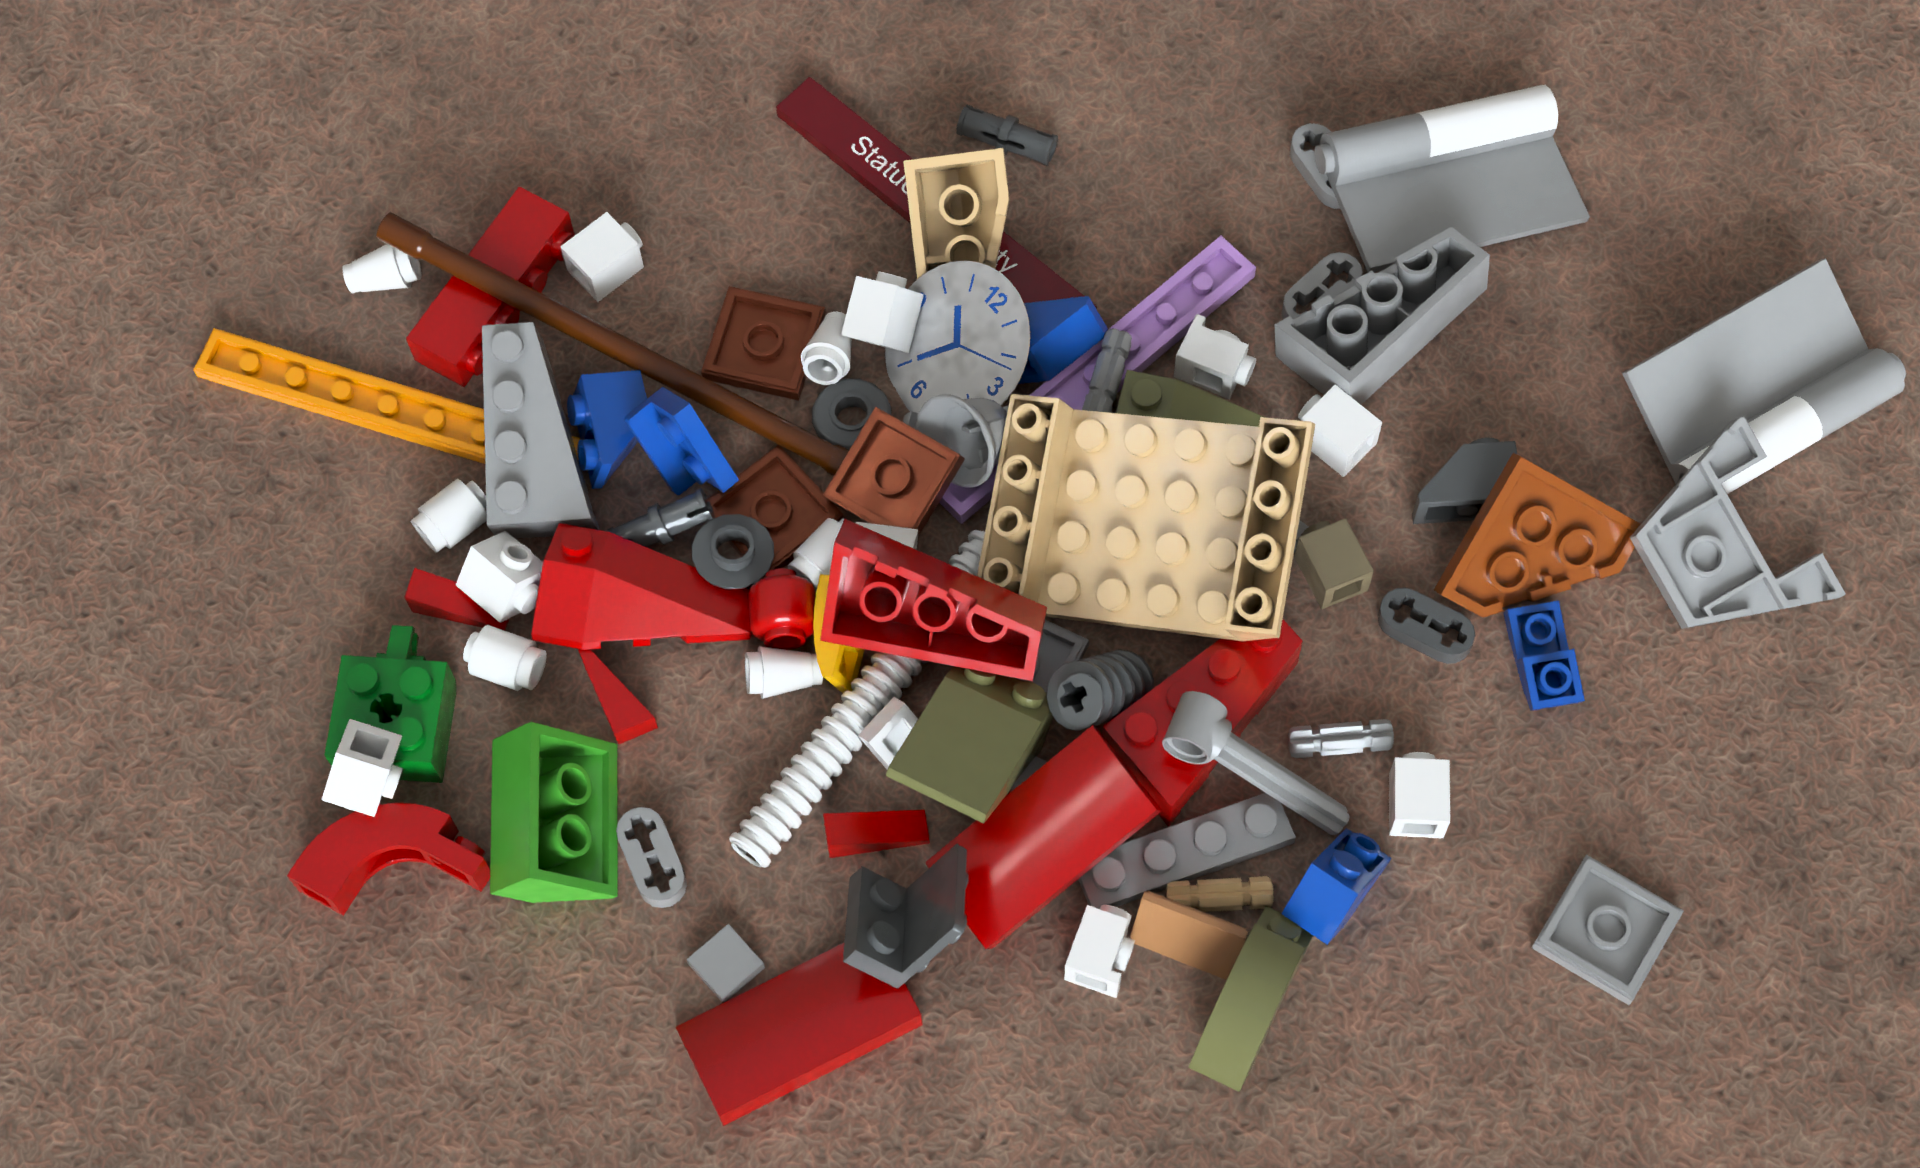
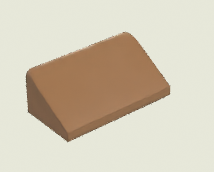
(1187, 934)

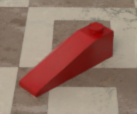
(618, 590)

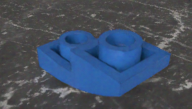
(1543, 657)

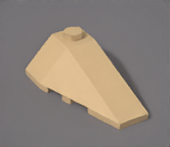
(957, 207)

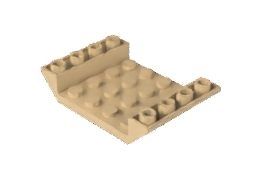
(1147, 518)

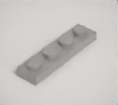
(1188, 851)

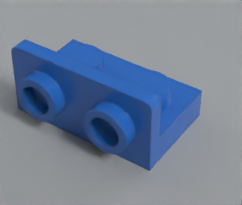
(679, 443)

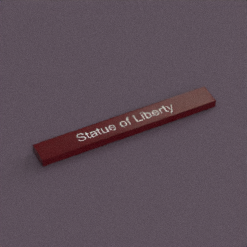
(880, 169)

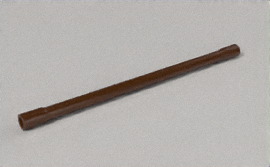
(422, 245)

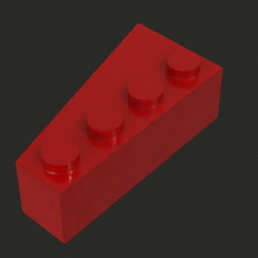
(926, 609)
(1232, 671)

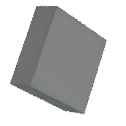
(726, 963)

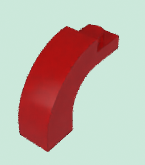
(360, 845)

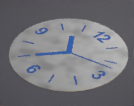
(966, 337)

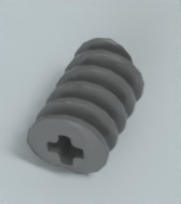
(1097, 688)

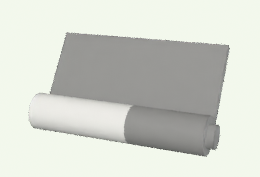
(1462, 166)
(1780, 361)

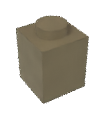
(1333, 562)

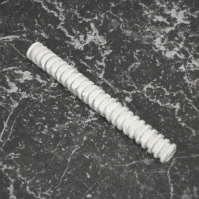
(833, 742)

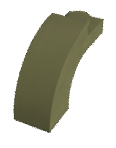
(1250, 999)

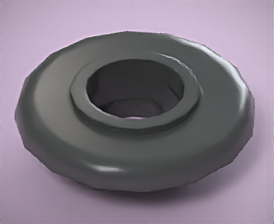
(840, 396)
(732, 572)

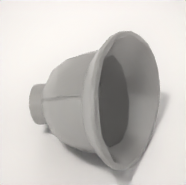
(968, 427)

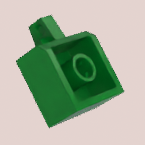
(400, 685)

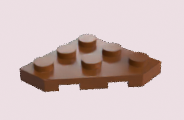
(1534, 542)

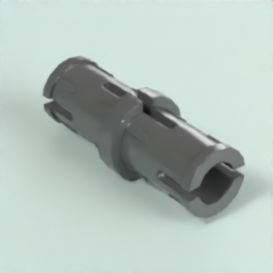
(1007, 134)
(666, 521)

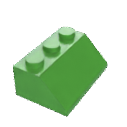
(553, 816)

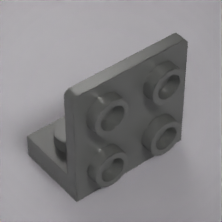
(900, 929)

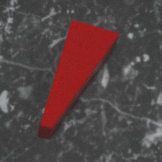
(442, 599)
(623, 710)
(874, 831)

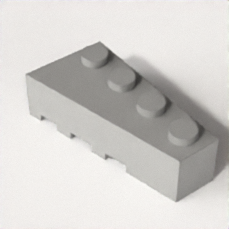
(1384, 318)
(528, 444)

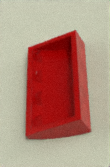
(1048, 835)
(793, 1031)

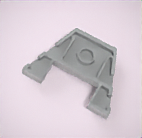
(1706, 554)

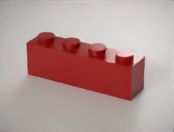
(519, 243)

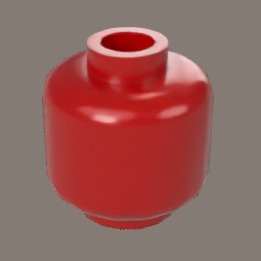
(782, 609)

